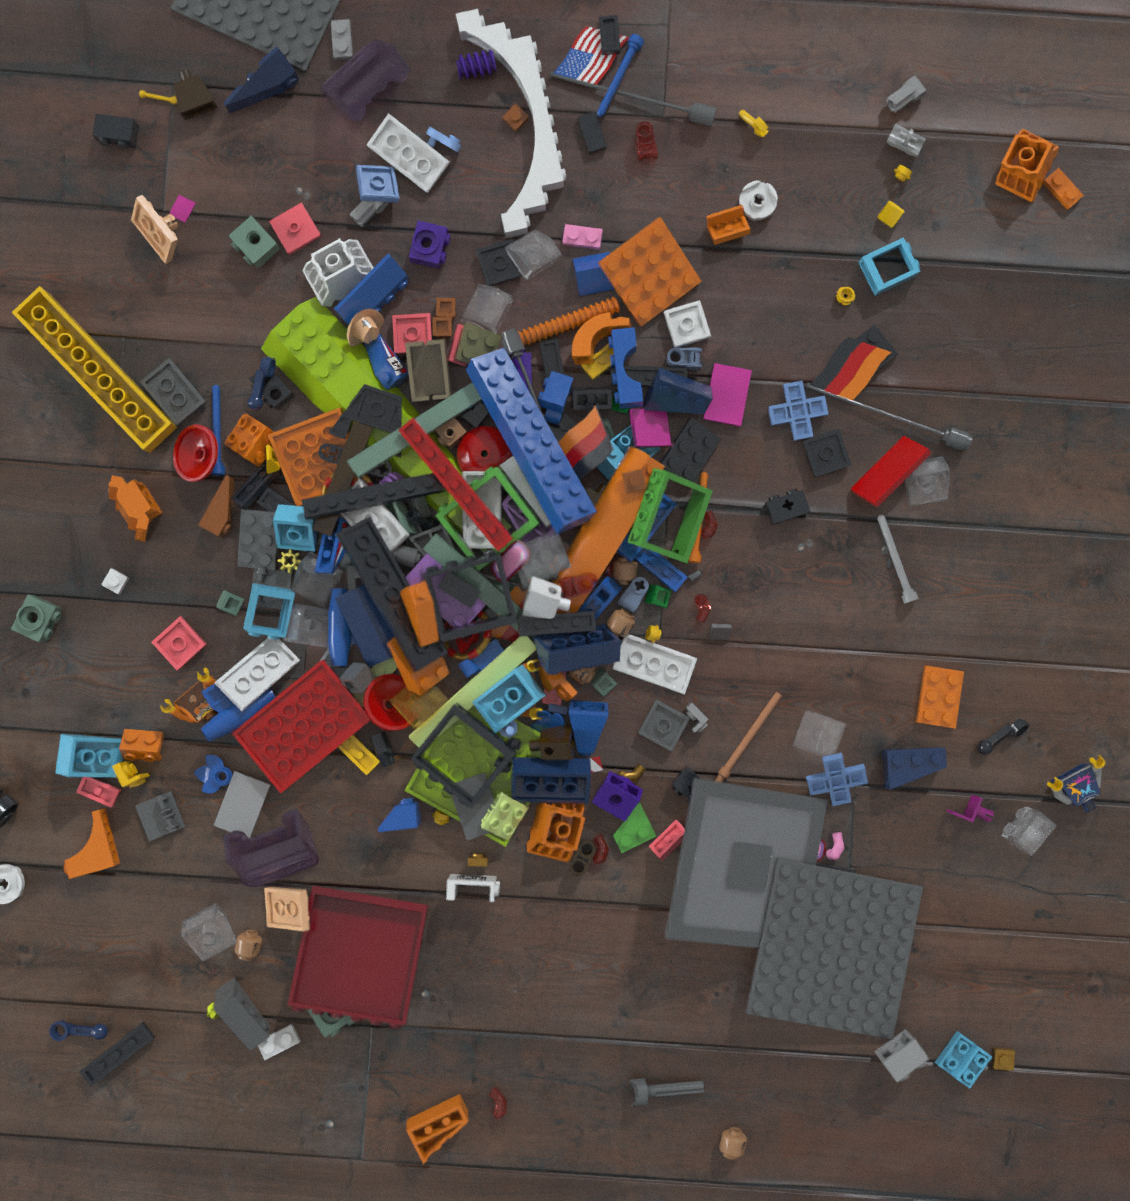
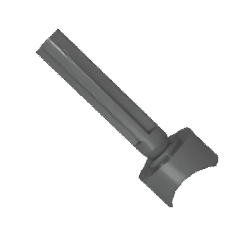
(643, 1091)

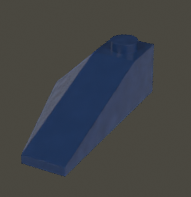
(270, 79)

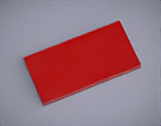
(890, 471)

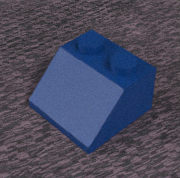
(403, 816)

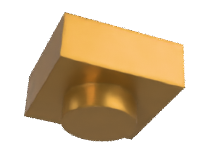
(478, 859)
(1003, 1058)

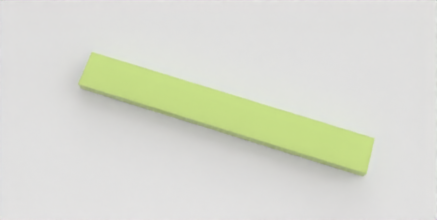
(489, 676)

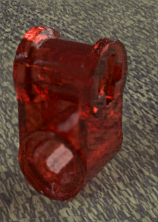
(645, 145)
(574, 586)

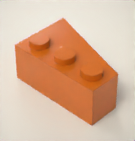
(435, 1125)

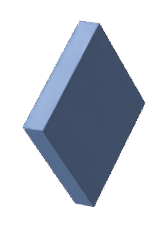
(377, 183)

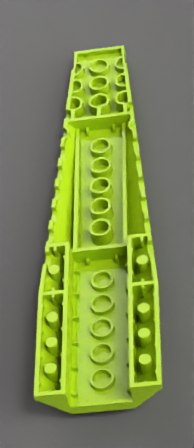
(318, 359)

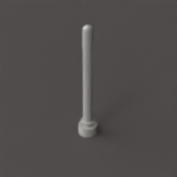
(908, 594)

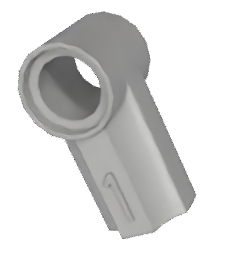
(910, 92)
(366, 210)

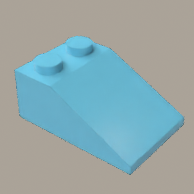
(509, 698)
(87, 756)

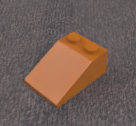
(422, 680)

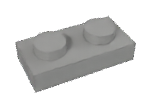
(342, 39)

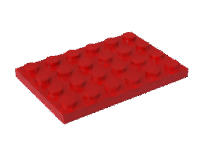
(301, 726)

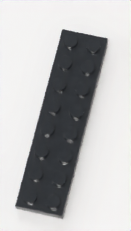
(384, 582)

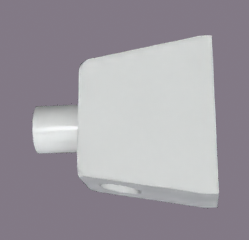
(543, 599)

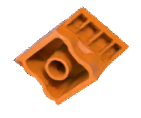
(1026, 164)
(134, 504)
(556, 830)

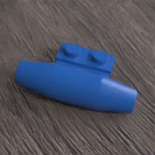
(338, 632)
(229, 715)

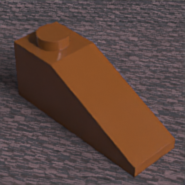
(220, 511)

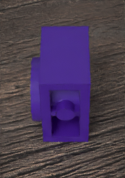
(433, 255)
(617, 795)

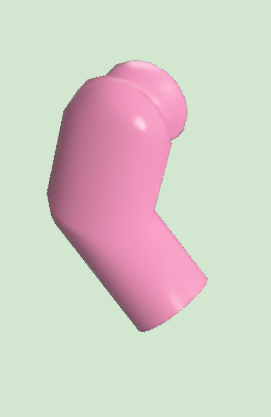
(838, 847)

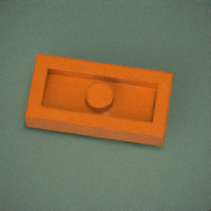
(1062, 188)

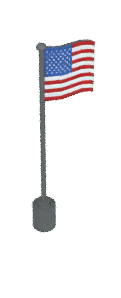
(588, 66)

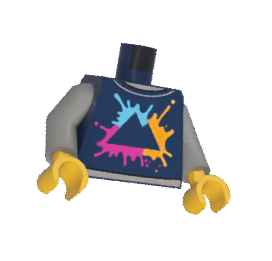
(1079, 784)

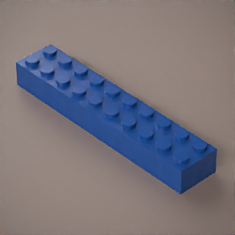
(530, 440)

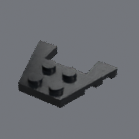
(371, 408)

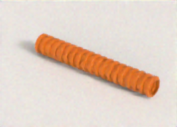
(568, 321)

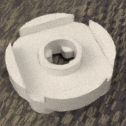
(761, 190)
(15, 880)

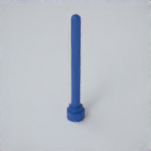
(634, 44)
(219, 469)

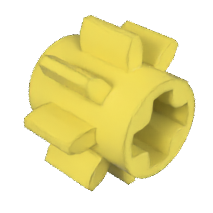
(285, 557)

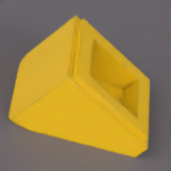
(891, 214)
(271, 460)

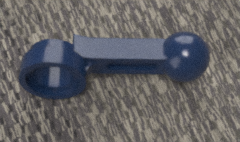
(267, 369)
(98, 1031)

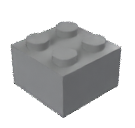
(902, 1055)

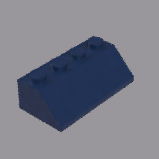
(366, 625)
(577, 650)
(551, 780)

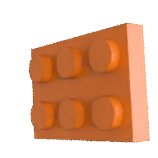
(940, 696)

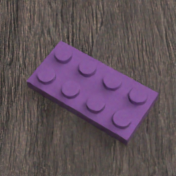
(451, 609)

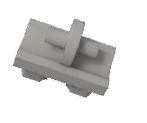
(905, 140)

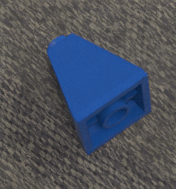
(587, 724)

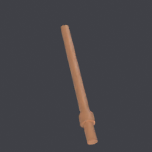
(724, 772)

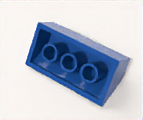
(374, 289)

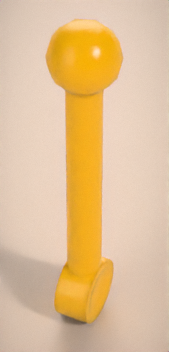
(143, 94)

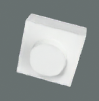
(115, 581)

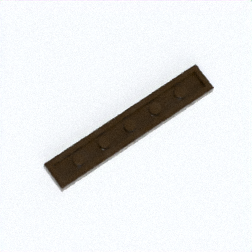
(343, 474)

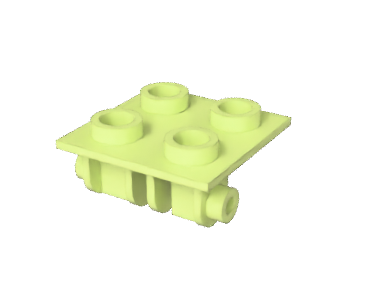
(504, 816)

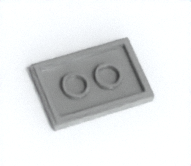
(242, 804)

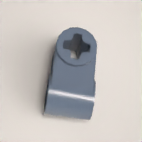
(688, 358)
(631, 597)

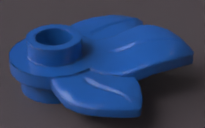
(547, 721)
(211, 774)

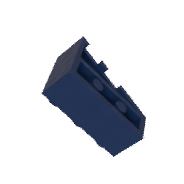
(677, 394)
(909, 764)

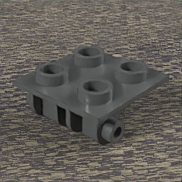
(271, 578)
(160, 816)

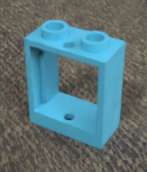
(872, 274)
(272, 633)

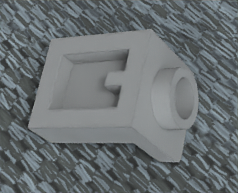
(694, 713)

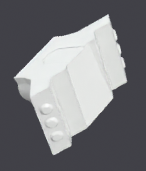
(336, 270)

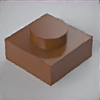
(515, 117)
(446, 307)
(442, 327)
(633, 480)

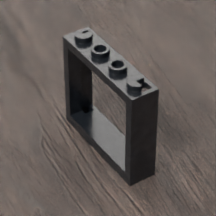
(478, 626)
(438, 776)

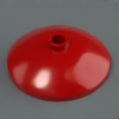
(479, 440)
(195, 453)
(377, 694)

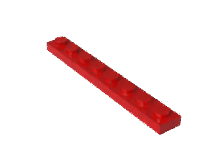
(455, 484)

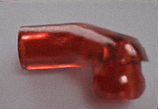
(711, 526)
(609, 569)
(704, 607)
(602, 852)
(500, 1105)

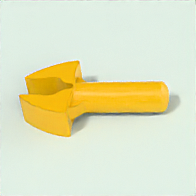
(758, 124)

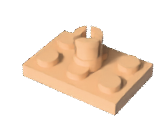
(155, 228)
(287, 908)

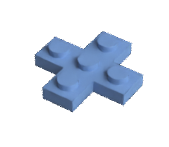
(798, 410)
(837, 779)

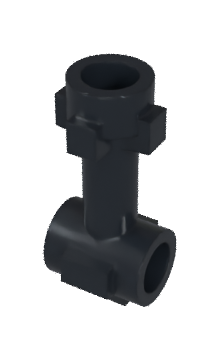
(425, 523)
(516, 744)

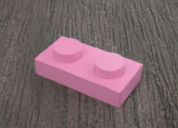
(582, 236)

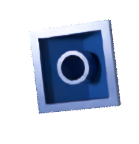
(590, 275)

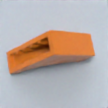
(98, 852)

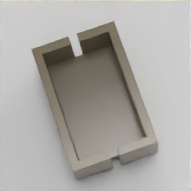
(428, 370)

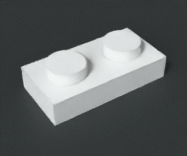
(279, 1041)

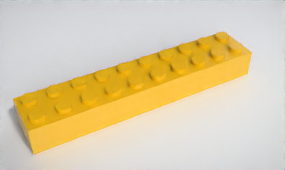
(94, 369)

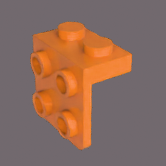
(250, 439)

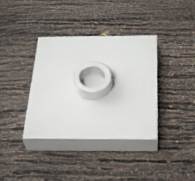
(687, 324)

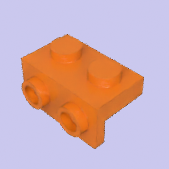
(727, 225)
(141, 745)

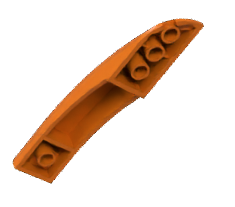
(605, 531)

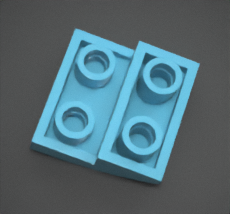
(963, 1059)

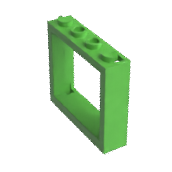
(476, 485)
(691, 521)

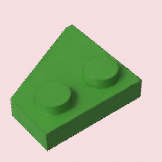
(634, 830)

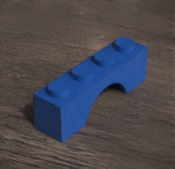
(629, 391)

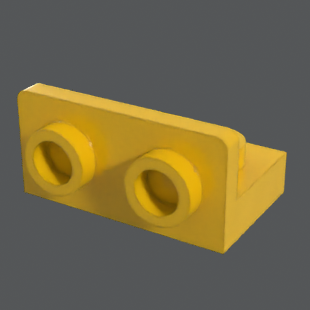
(127, 776)

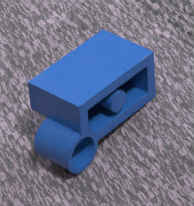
(555, 396)
(478, 663)

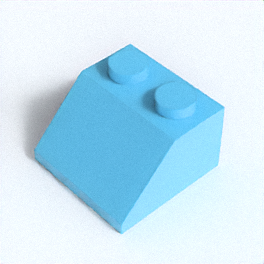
(293, 530)

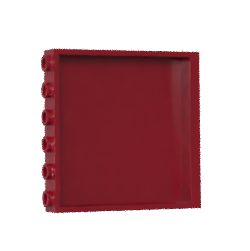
(358, 957)

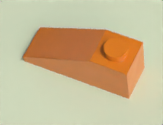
(421, 612)

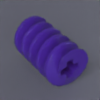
(476, 64)

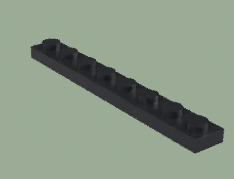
(372, 496)

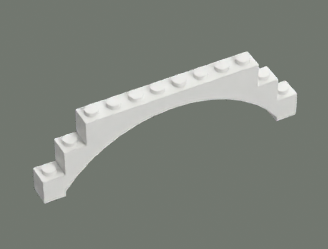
(520, 61)

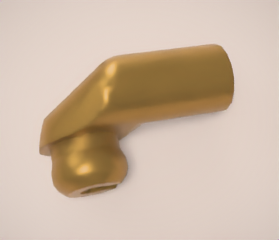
(634, 775)

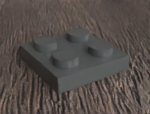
(663, 725)

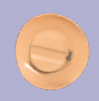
(364, 327)

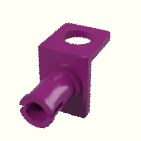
(974, 810)

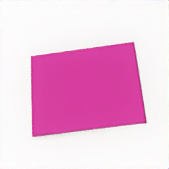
(182, 208)

